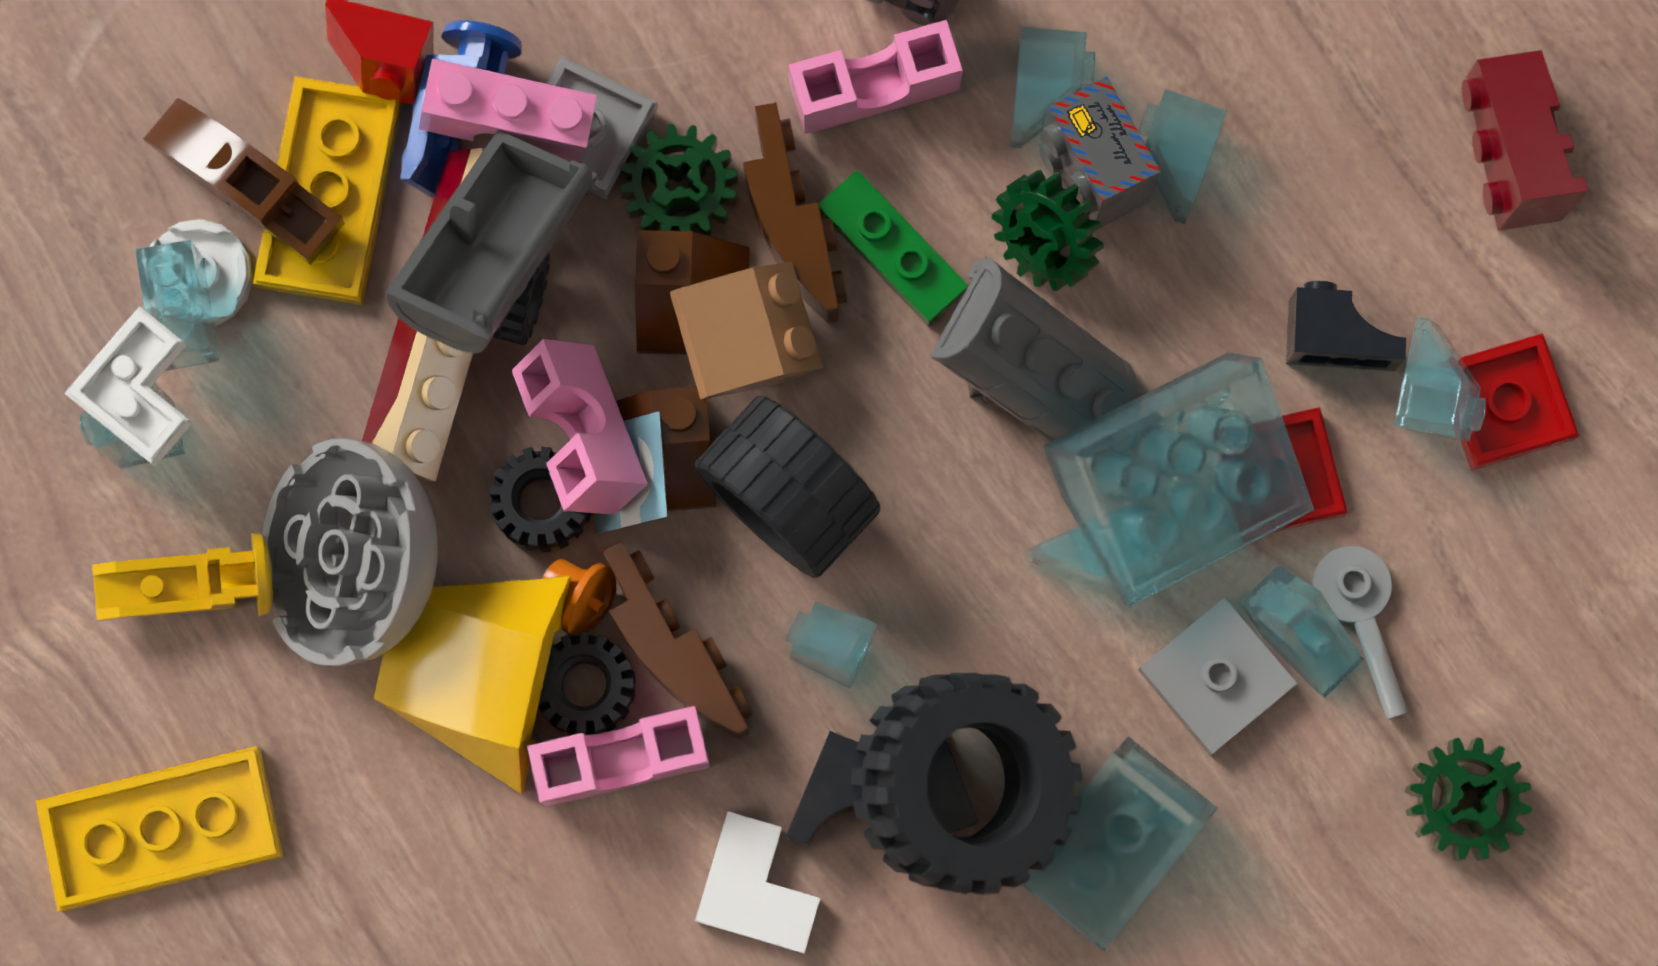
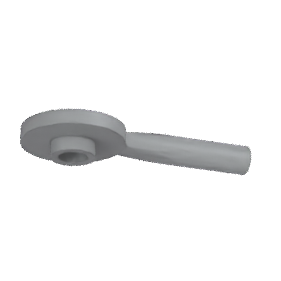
(1357, 590)

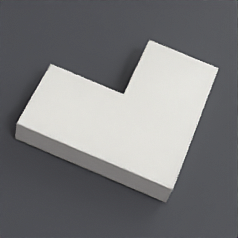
(119, 384)
(742, 899)

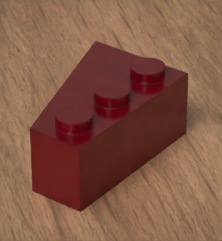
(1520, 141)

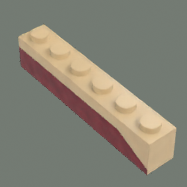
(421, 375)

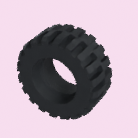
(1035, 789)

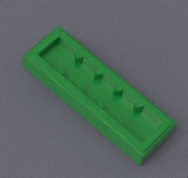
(892, 247)

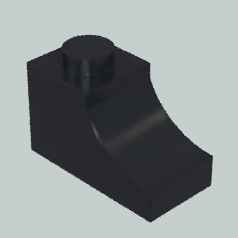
(1332, 333)
(828, 789)

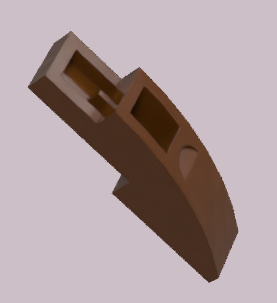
(244, 179)
(790, 230)
(681, 665)

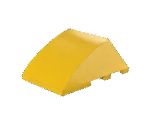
(478, 669)

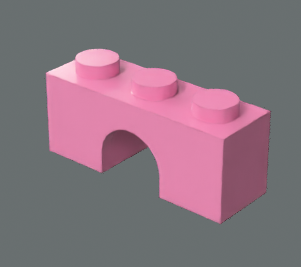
(909, 71)
(476, 101)
(599, 463)
(618, 759)

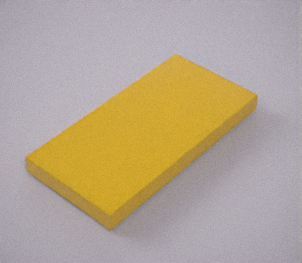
(342, 154)
(159, 829)

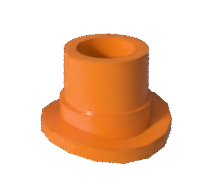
(588, 596)

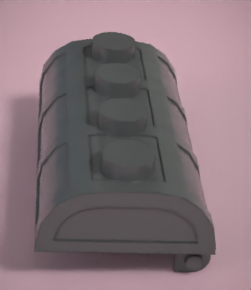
(488, 242)
(1030, 355)

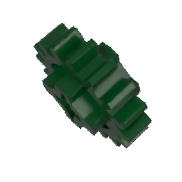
(662, 169)
(1047, 230)
(1483, 815)

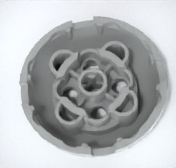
(349, 552)

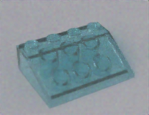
(1181, 475)

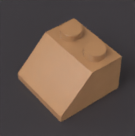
(746, 330)

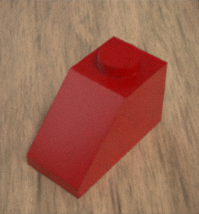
(380, 48)

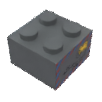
(1100, 151)

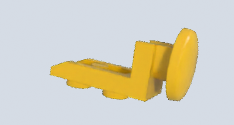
(184, 583)

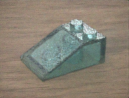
(1121, 844)

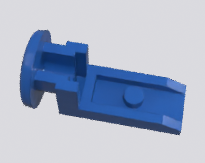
(479, 47)

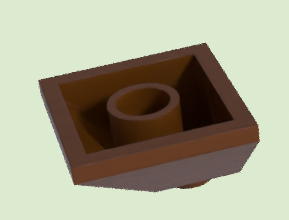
(668, 263)
(684, 439)

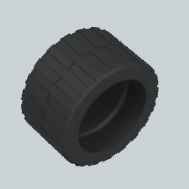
(788, 486)

